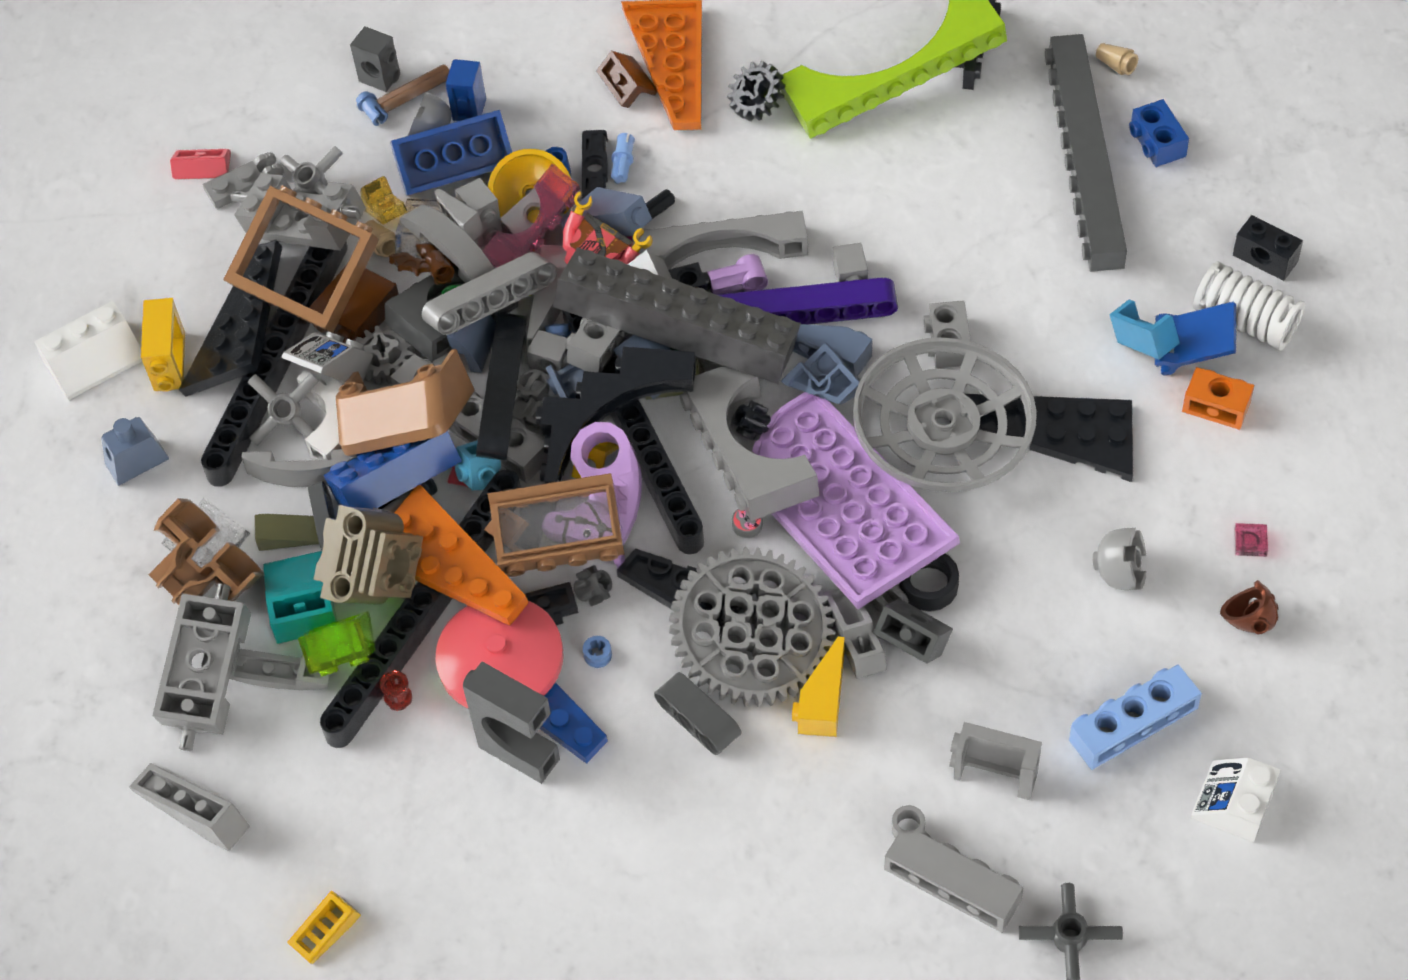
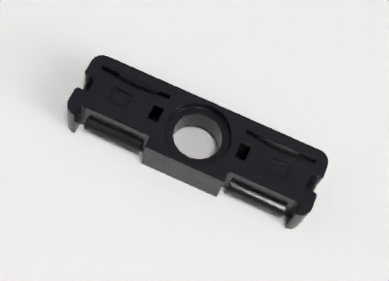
(594, 153)

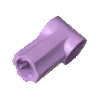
(745, 274)

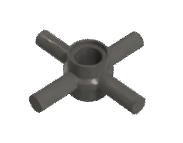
(1070, 920)

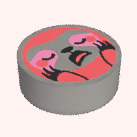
(744, 526)

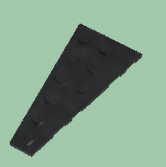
(239, 329)
(1074, 430)

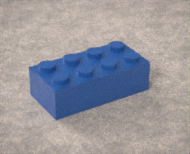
(451, 152)
(389, 472)

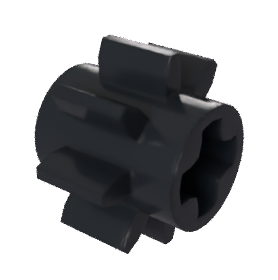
(751, 419)

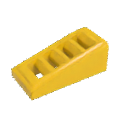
(322, 911)

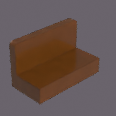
(624, 78)

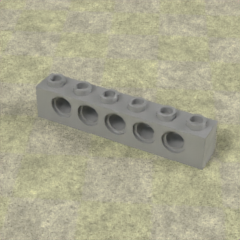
(523, 459)

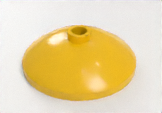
(518, 174)

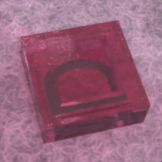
(1251, 539)

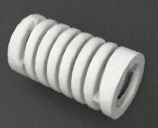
(1254, 301)

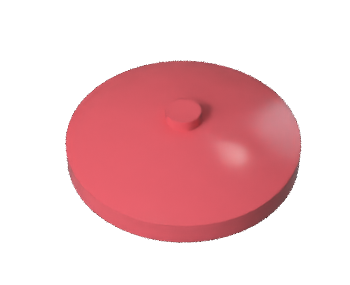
(524, 651)

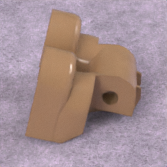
(178, 573)

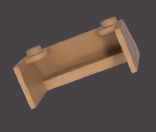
(404, 410)

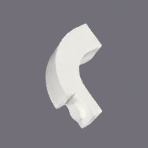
(326, 436)

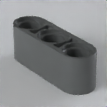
(697, 713)

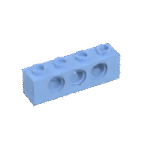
(1099, 746)

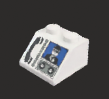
(1236, 796)

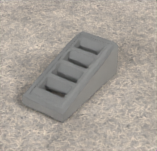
(460, 213)

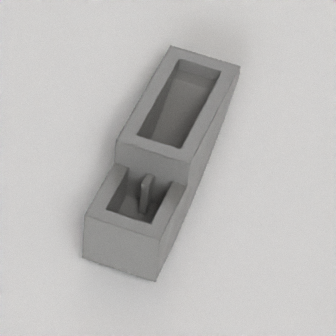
(861, 645)

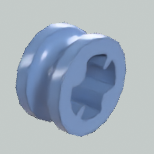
(597, 642)

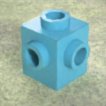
(474, 470)

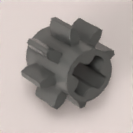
(593, 585)

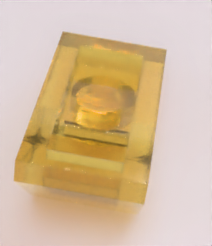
(381, 202)

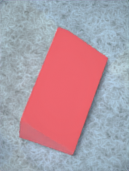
(200, 163)

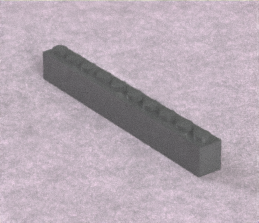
(1086, 153)

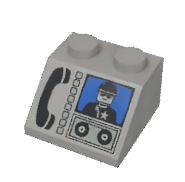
(330, 356)

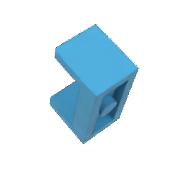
(1141, 335)

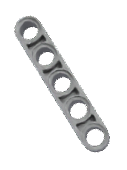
(489, 293)

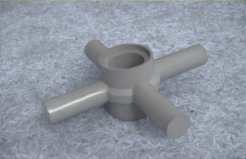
(310, 177)
(274, 399)

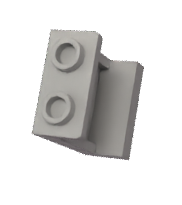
(997, 753)

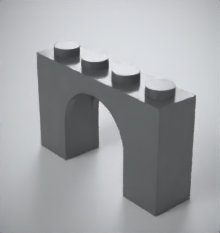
(404, 316)
(508, 719)

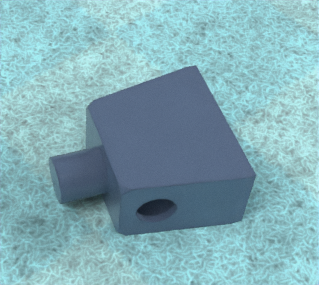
(131, 449)

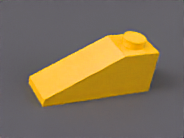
(820, 696)

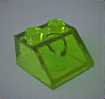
(338, 643)

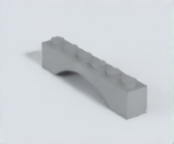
(776, 234)

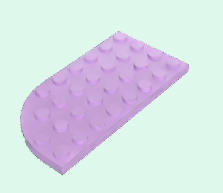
(865, 523)

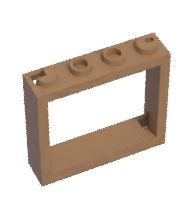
(348, 280)

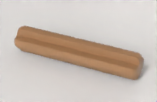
(414, 88)

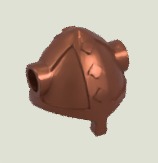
(1253, 617)

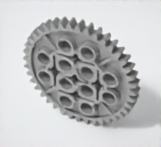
(709, 657)

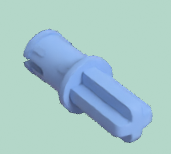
(622, 158)

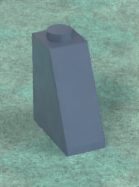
(617, 209)

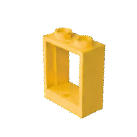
(163, 344)

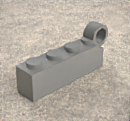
(950, 875)

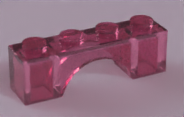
(555, 193)

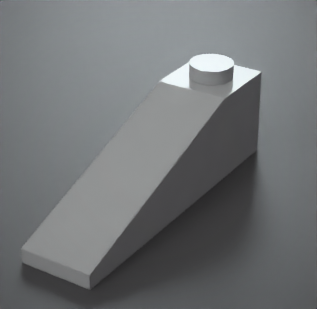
(542, 308)
(192, 806)

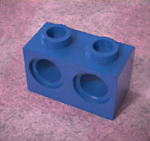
(1159, 133)

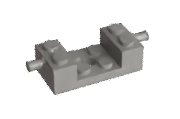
(295, 226)
(196, 696)

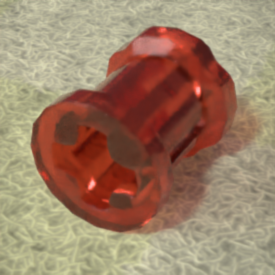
(388, 687)

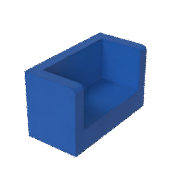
(465, 89)

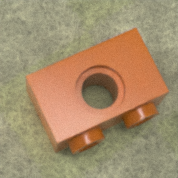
(1204, 401)

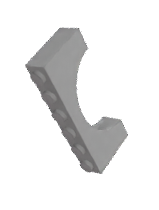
(759, 482)

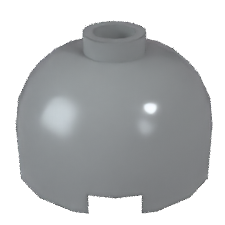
(431, 114)
(1121, 559)

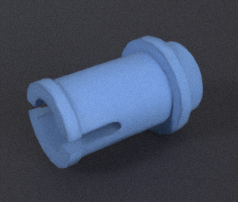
(367, 102)

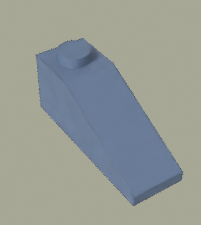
(850, 345)

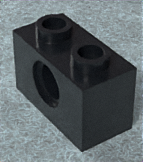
(1267, 247)

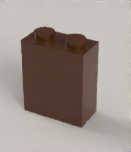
(364, 308)

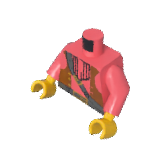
(594, 235)

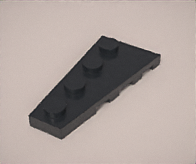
(659, 578)

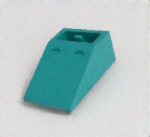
(295, 597)

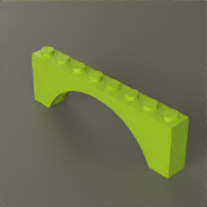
(828, 100)

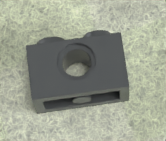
(375, 59)
(912, 630)

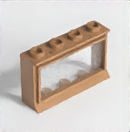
(556, 524)

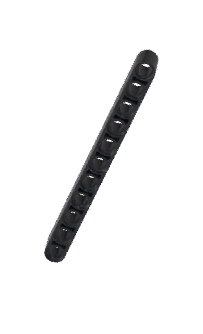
(284, 331)
(659, 475)
(403, 642)

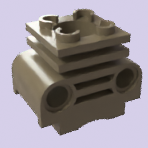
(367, 557)

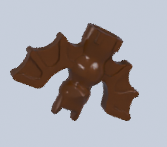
(432, 261)

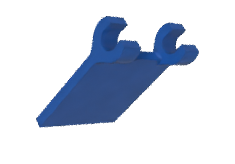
(1202, 336)

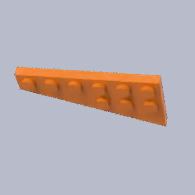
(672, 50)
(455, 563)

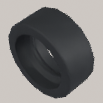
(939, 599)

